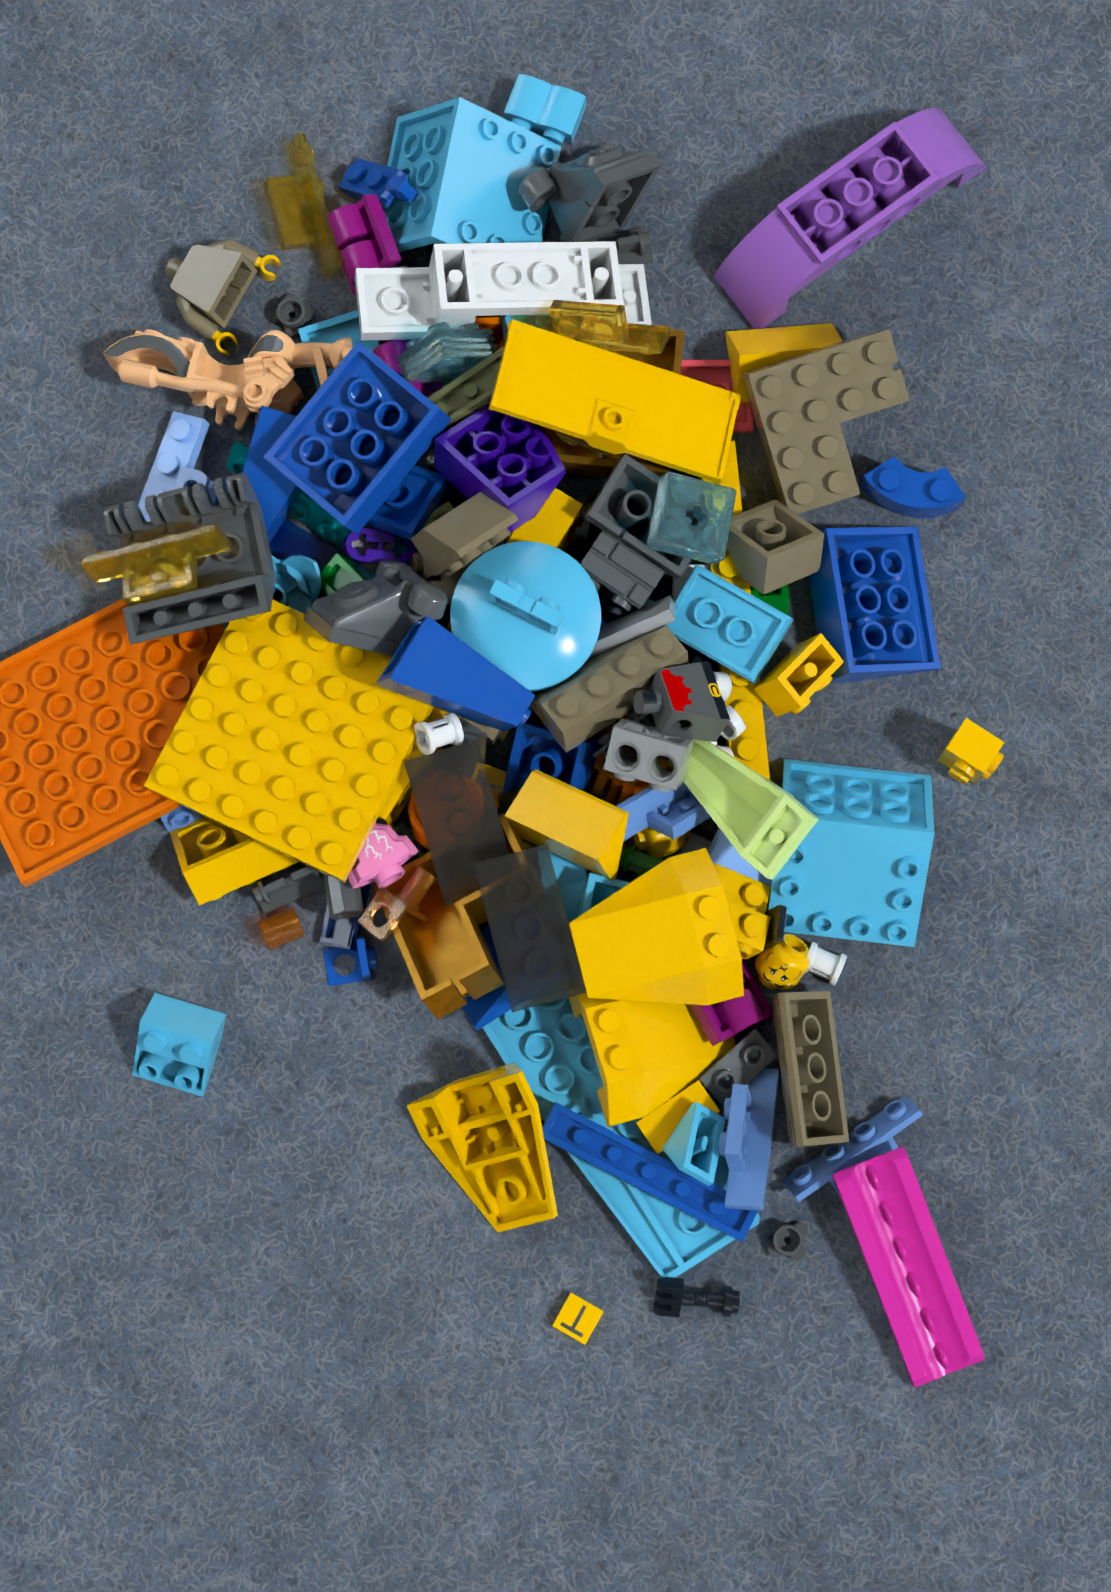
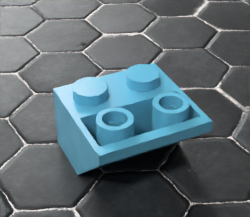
(178, 1044)

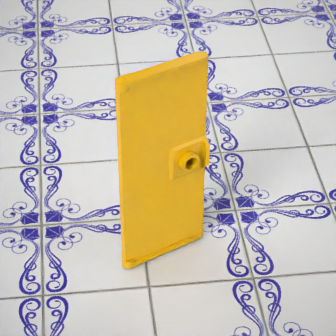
(615, 401)

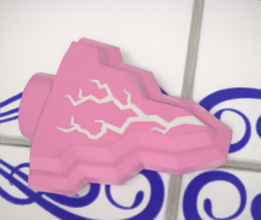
(381, 858)

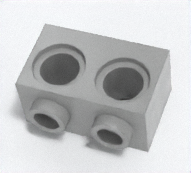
(649, 746)

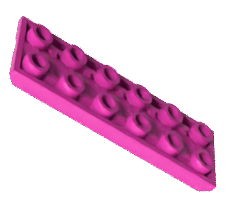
(908, 1266)

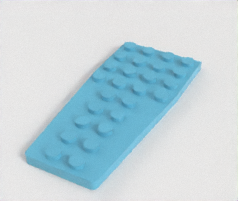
(562, 1069)

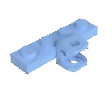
(177, 458)

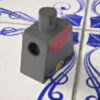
(685, 702)

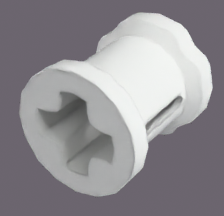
(438, 733)
(825, 963)

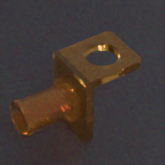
(398, 903)

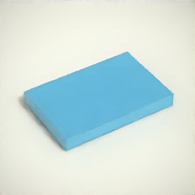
(727, 624)

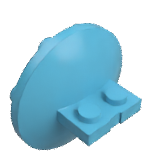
(528, 612)

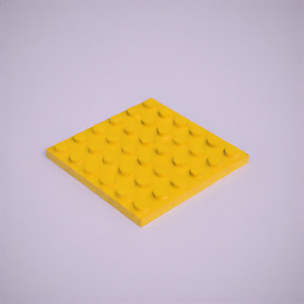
(290, 740)

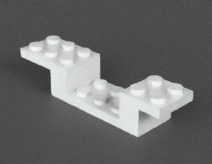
(492, 281)

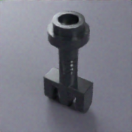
(671, 1296)

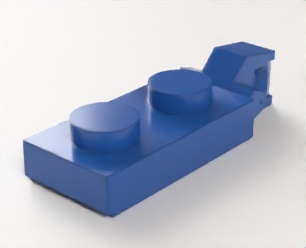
(373, 178)

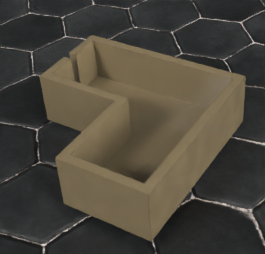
(801, 411)

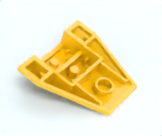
(662, 938)
(644, 1052)
(492, 1144)

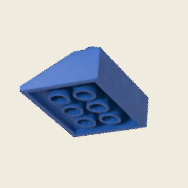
(357, 438)
(871, 605)

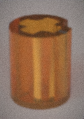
(281, 928)

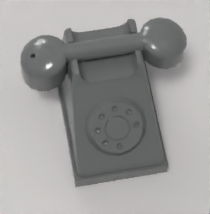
(591, 192)
(626, 512)
(377, 611)

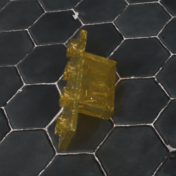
(301, 210)
(602, 327)
(157, 566)

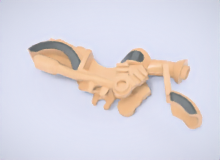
(232, 389)

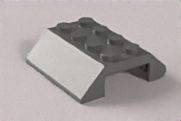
(228, 583)

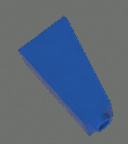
(272, 487)
(454, 677)

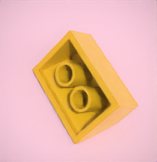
(222, 859)

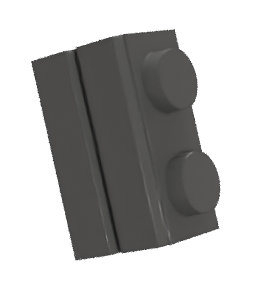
(621, 571)

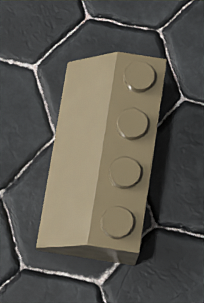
(605, 687)
(810, 1069)

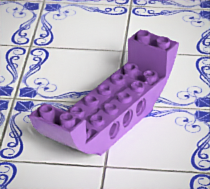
(844, 211)

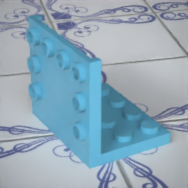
(465, 177)
(863, 859)

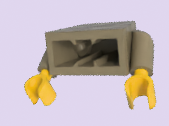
(213, 283)

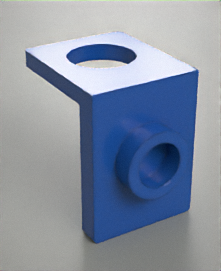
(364, 958)

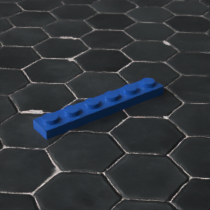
(644, 1170)

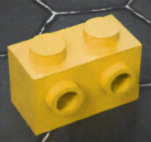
(799, 675)
(972, 753)

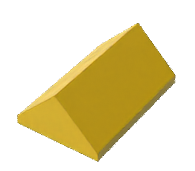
(769, 345)
(570, 823)

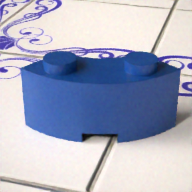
(911, 491)

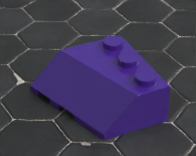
(501, 459)

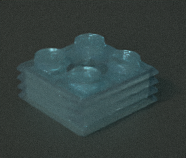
(445, 353)
(673, 531)

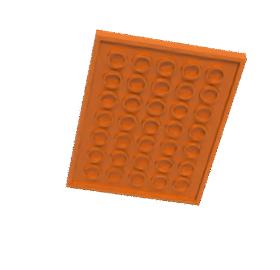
(84, 733)

